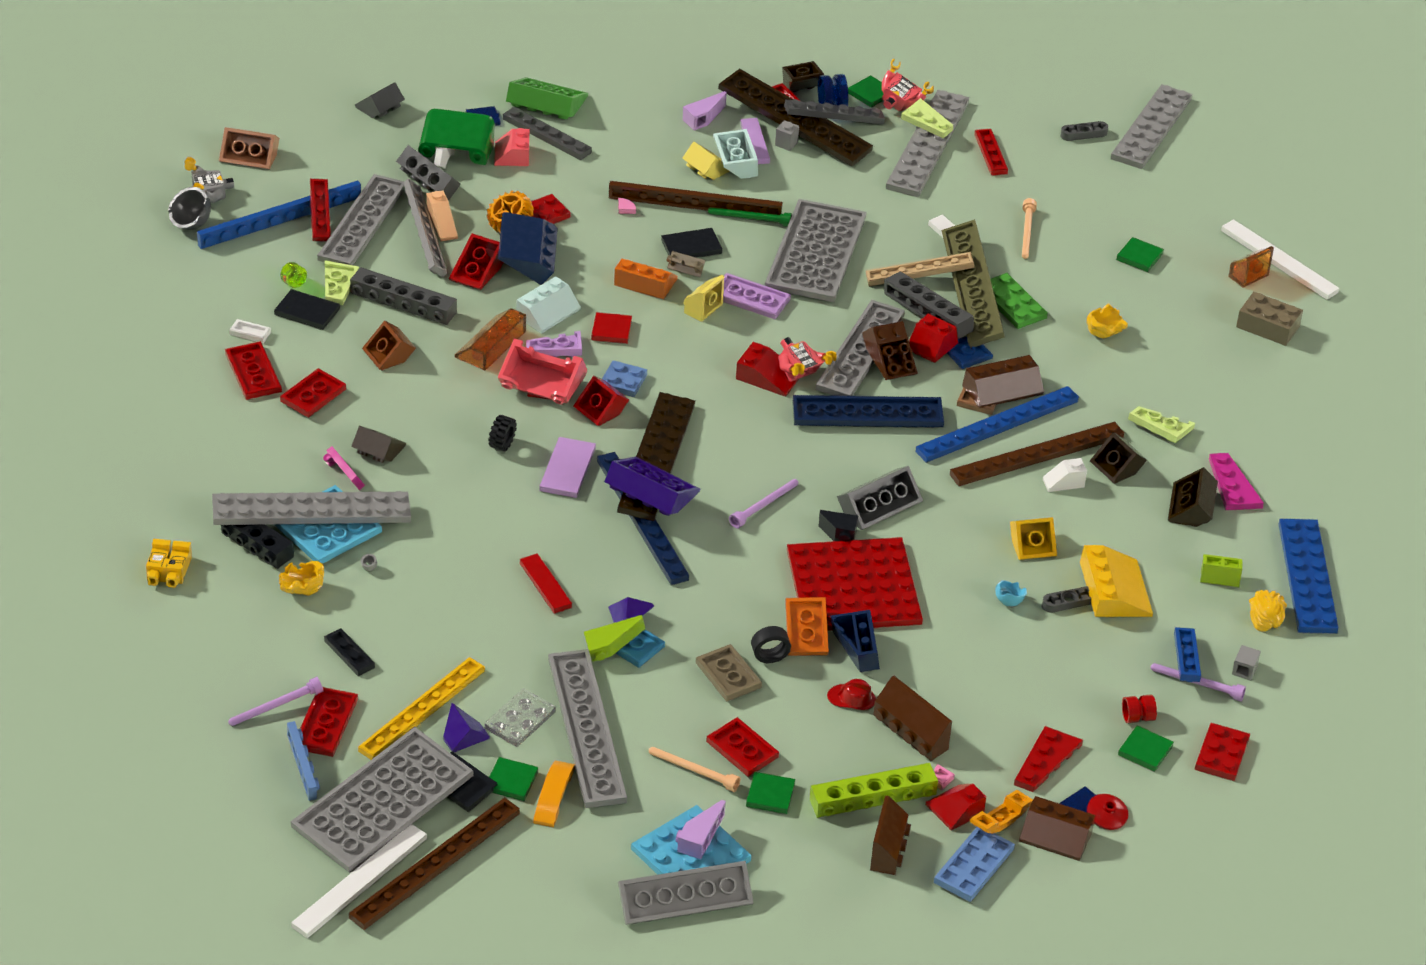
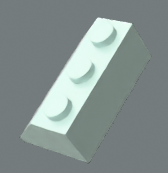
(737, 153)
(548, 304)

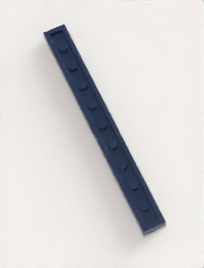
(653, 536)

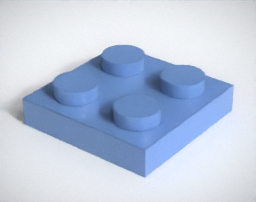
(625, 377)

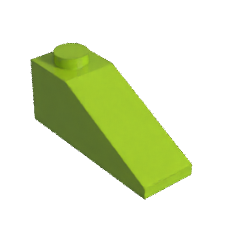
(609, 639)

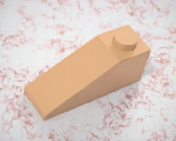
(441, 215)

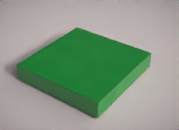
(867, 91)
(1140, 254)
(1145, 748)
(513, 778)
(770, 792)

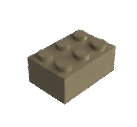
(1269, 318)

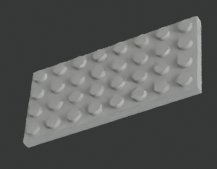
(816, 250)
(381, 799)

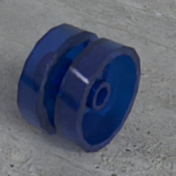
(833, 89)

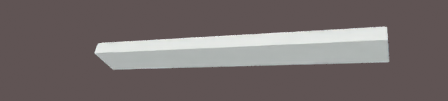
(1281, 260)
(358, 881)

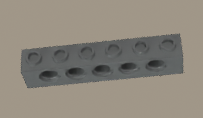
(403, 295)
(924, 301)

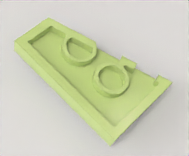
(927, 118)
(338, 281)
(1168, 428)

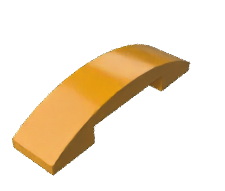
(552, 793)
(1004, 815)

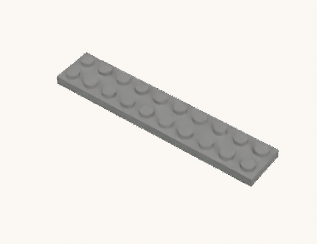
(925, 147)
(310, 508)
(587, 729)

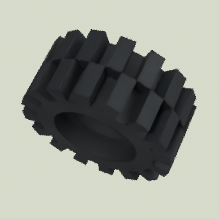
(502, 433)

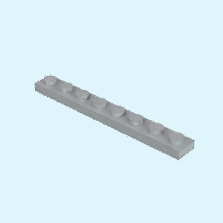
(425, 228)

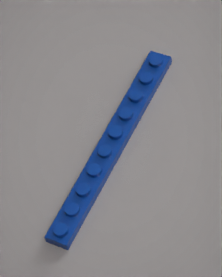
(273, 216)
(996, 424)

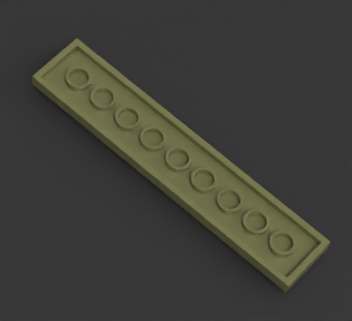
(974, 284)

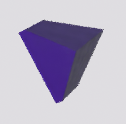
(629, 608)
(462, 730)

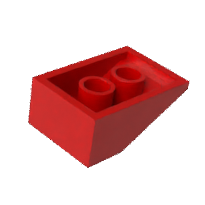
(477, 262)
(762, 369)

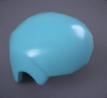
(1010, 593)

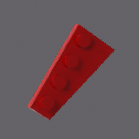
(1045, 757)

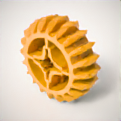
(513, 202)

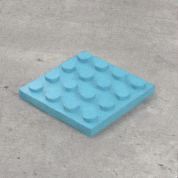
(327, 541)
(660, 849)

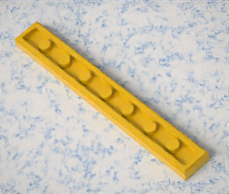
(422, 708)

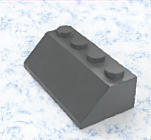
(881, 497)

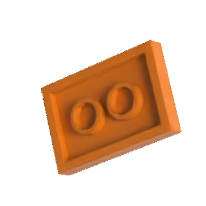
(807, 626)

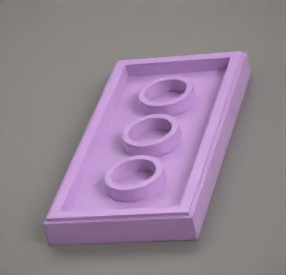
(754, 296)
(567, 467)

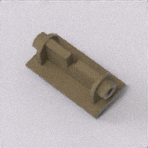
(685, 264)

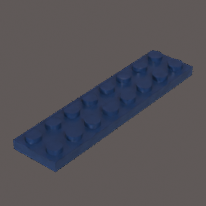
(867, 411)

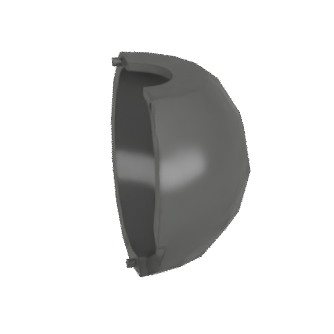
(189, 208)

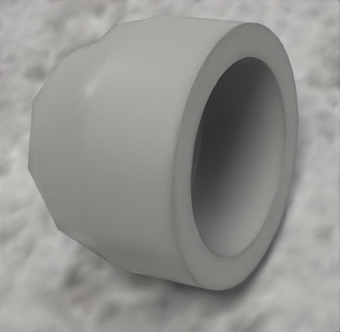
(371, 560)

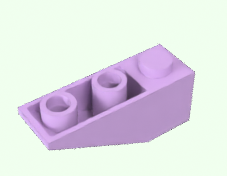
(704, 111)

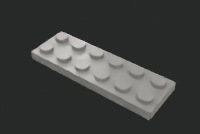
(685, 892)

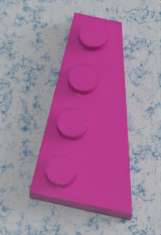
(1233, 485)

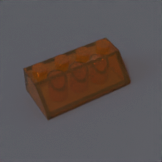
(493, 339)

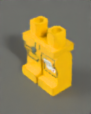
(168, 563)

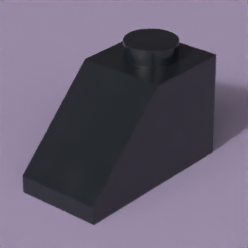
(838, 525)

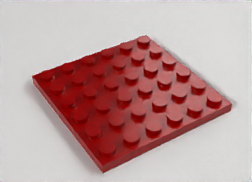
(858, 578)

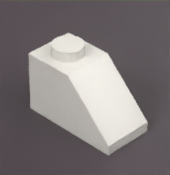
(1066, 476)

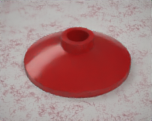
(1106, 817)

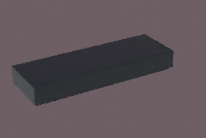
(349, 652)

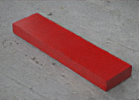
(991, 152)
(320, 209)
(545, 583)

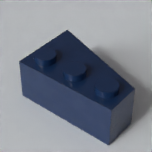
(858, 638)

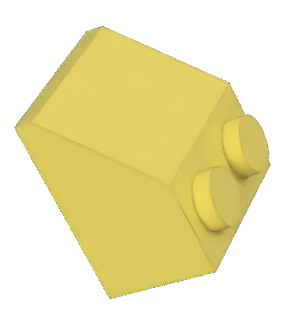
(704, 161)
(705, 299)

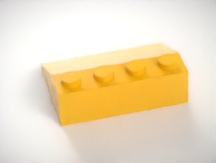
(1114, 583)

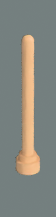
(1029, 207)
(730, 781)

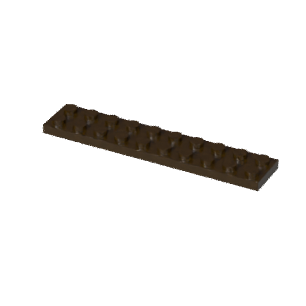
(816, 130)
(660, 445)

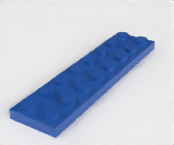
(1308, 576)

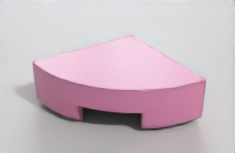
(626, 206)
(944, 776)

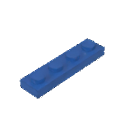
(1187, 654)

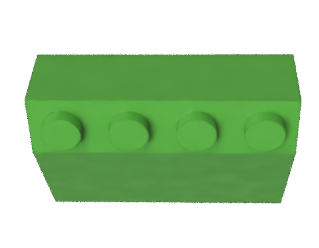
(545, 97)

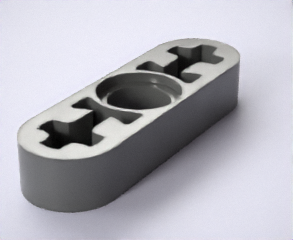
(1074, 132)
(1056, 601)

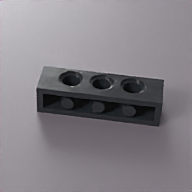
(261, 542)

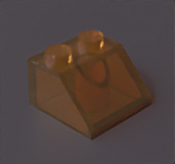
(1251, 267)

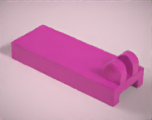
(333, 457)

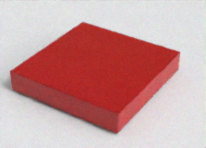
(611, 328)

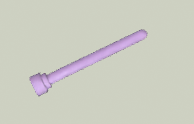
(739, 518)
(313, 687)
(1236, 692)

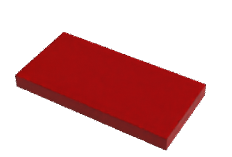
(253, 370)
(327, 720)

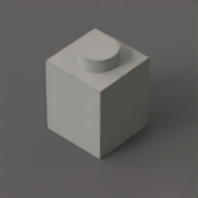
(787, 135)
(1246, 662)

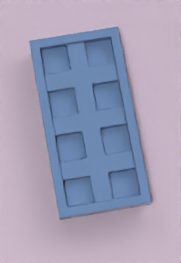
(974, 864)

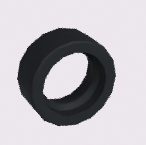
(766, 635)

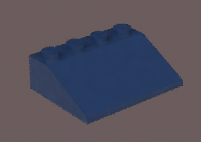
(528, 245)

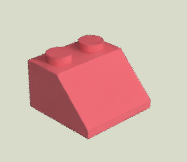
(513, 148)

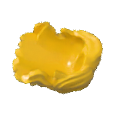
(1105, 322)
(304, 580)
(1267, 610)

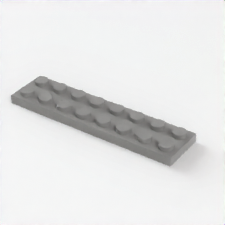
(1151, 126)
(362, 220)
(852, 358)

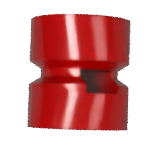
(1136, 709)

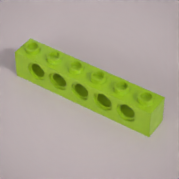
(870, 789)

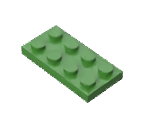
(1016, 302)

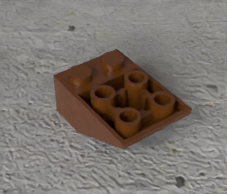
(890, 350)

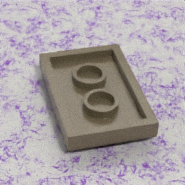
(728, 672)

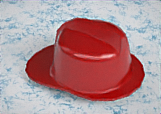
(853, 694)

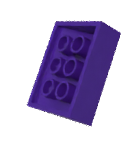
(650, 485)

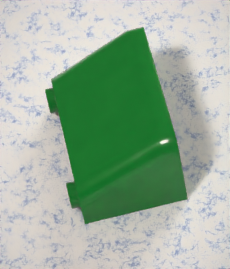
(458, 131)

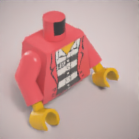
(900, 91)
(801, 360)

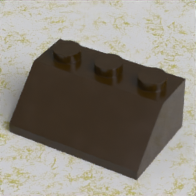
(1193, 499)

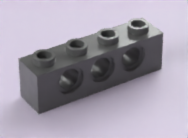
(426, 171)

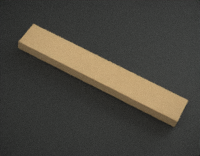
(922, 268)

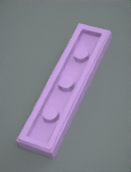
(757, 139)

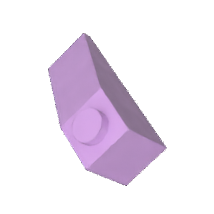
(699, 831)

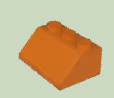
(643, 278)

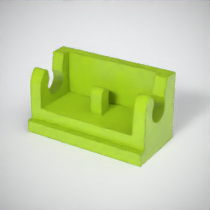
(1221, 570)

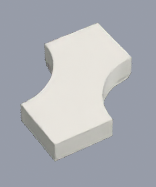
(442, 156)

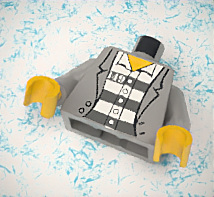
(209, 181)

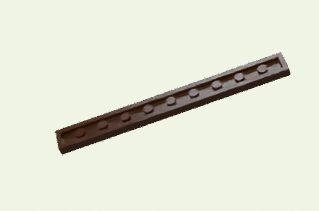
(690, 199)
(1034, 454)
(433, 863)

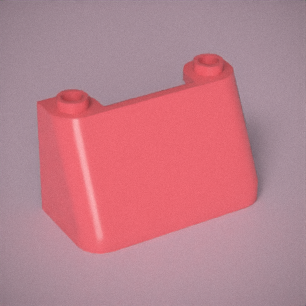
(541, 373)

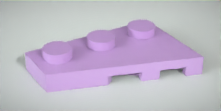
(559, 346)

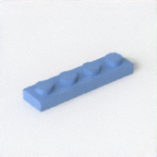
(300, 754)

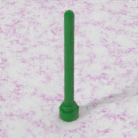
(782, 218)

